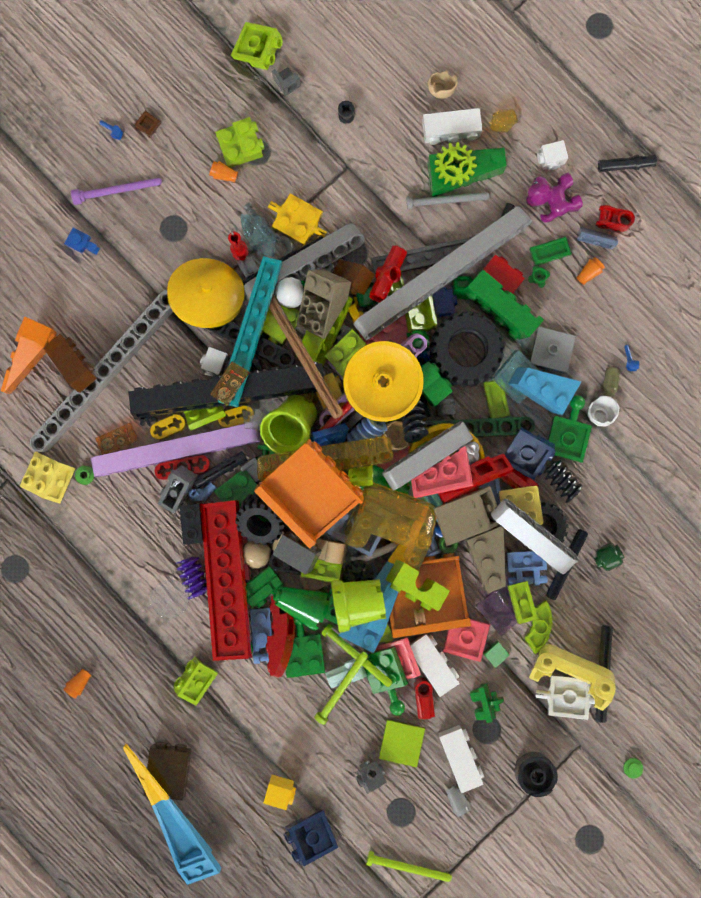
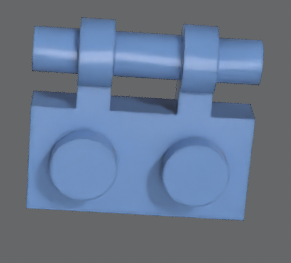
(526, 561)

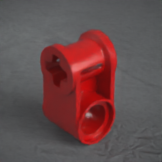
(613, 218)

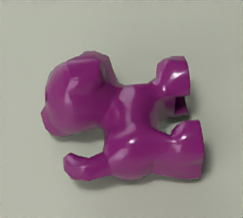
(541, 192)

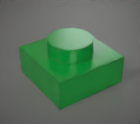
(417, 342)

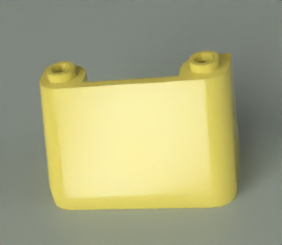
(600, 678)

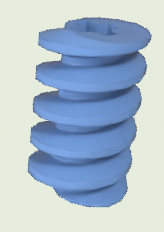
(367, 429)

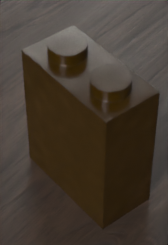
(170, 768)

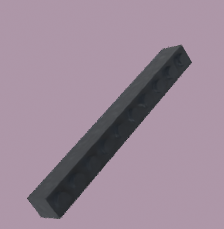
(196, 394)

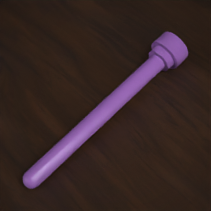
(79, 196)

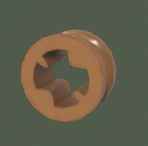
(419, 617)

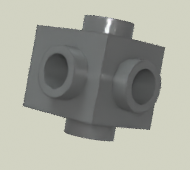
(364, 780)

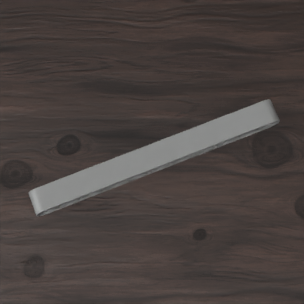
(442, 273)
(102, 381)

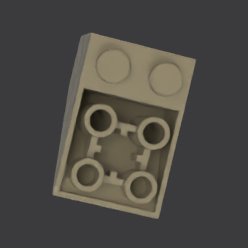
(322, 301)
(466, 515)

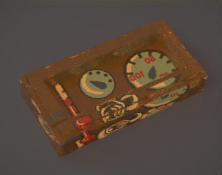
(229, 383)
(116, 439)

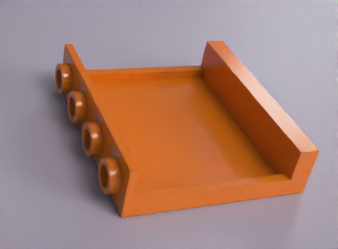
(309, 492)
(452, 612)

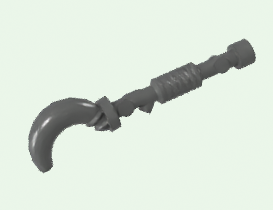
(288, 242)

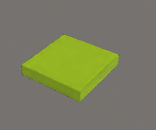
(401, 743)

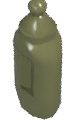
(611, 381)

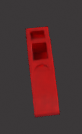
(481, 473)
(281, 643)

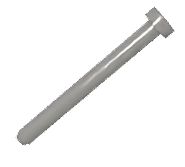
(445, 199)

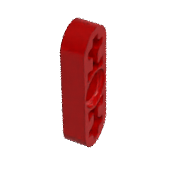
(167, 465)

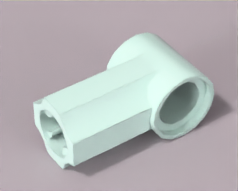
(336, 675)

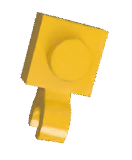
(353, 310)

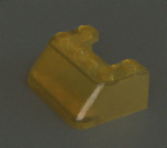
(394, 518)

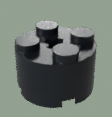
(546, 776)

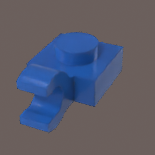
(80, 241)

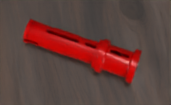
(238, 247)

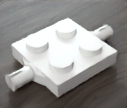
(567, 697)

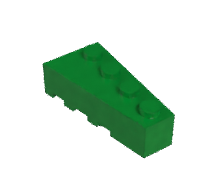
(489, 164)
(502, 306)

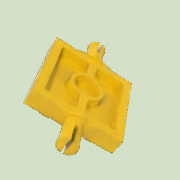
(297, 219)

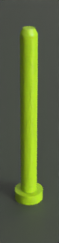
(328, 631)
(321, 717)
(371, 858)

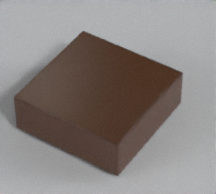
(147, 124)

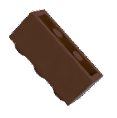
(70, 362)

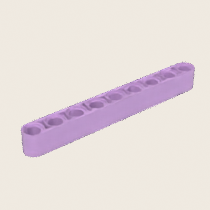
(173, 450)

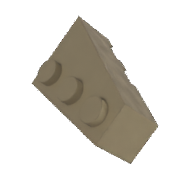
(489, 557)

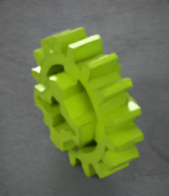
(453, 156)

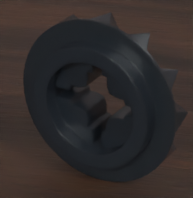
(357, 566)

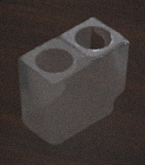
(257, 411)

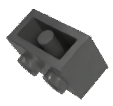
(177, 489)
(296, 552)

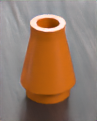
(222, 172)
(591, 270)
(77, 684)

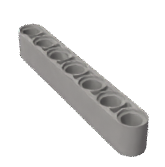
(317, 255)

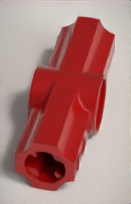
(388, 274)

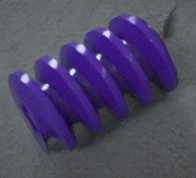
(192, 577)

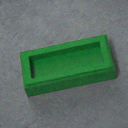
(550, 251)

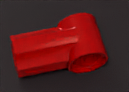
(517, 480)
(424, 700)

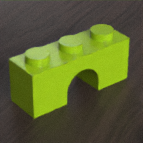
(404, 577)

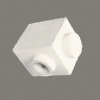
(552, 155)
(214, 362)

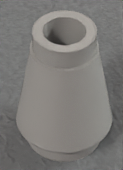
(458, 801)

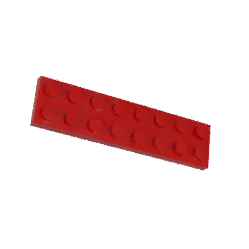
(225, 581)

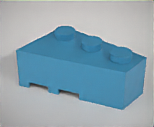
(545, 389)

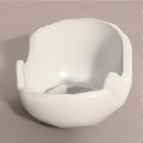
(289, 292)
(603, 411)

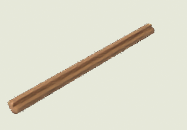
(305, 358)

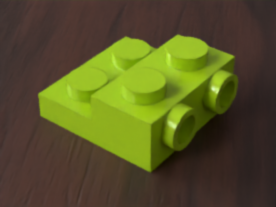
(257, 45)
(240, 142)
(272, 329)
(343, 351)

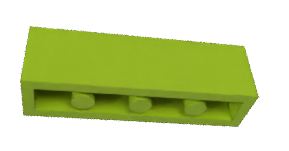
(319, 347)

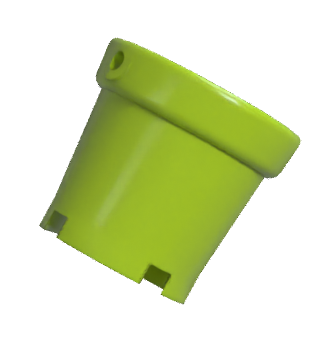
(289, 424)
(357, 603)

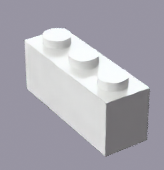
(452, 126)
(434, 664)
(461, 758)

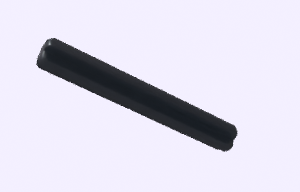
(560, 578)

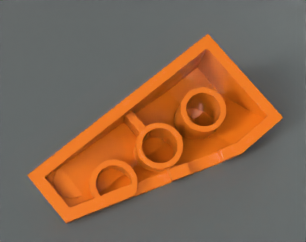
(31, 340)

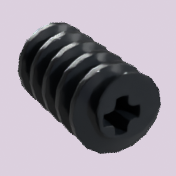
(415, 424)
(563, 480)

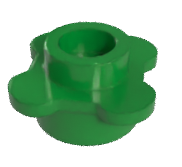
(539, 281)

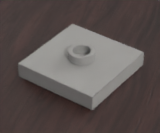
(552, 350)

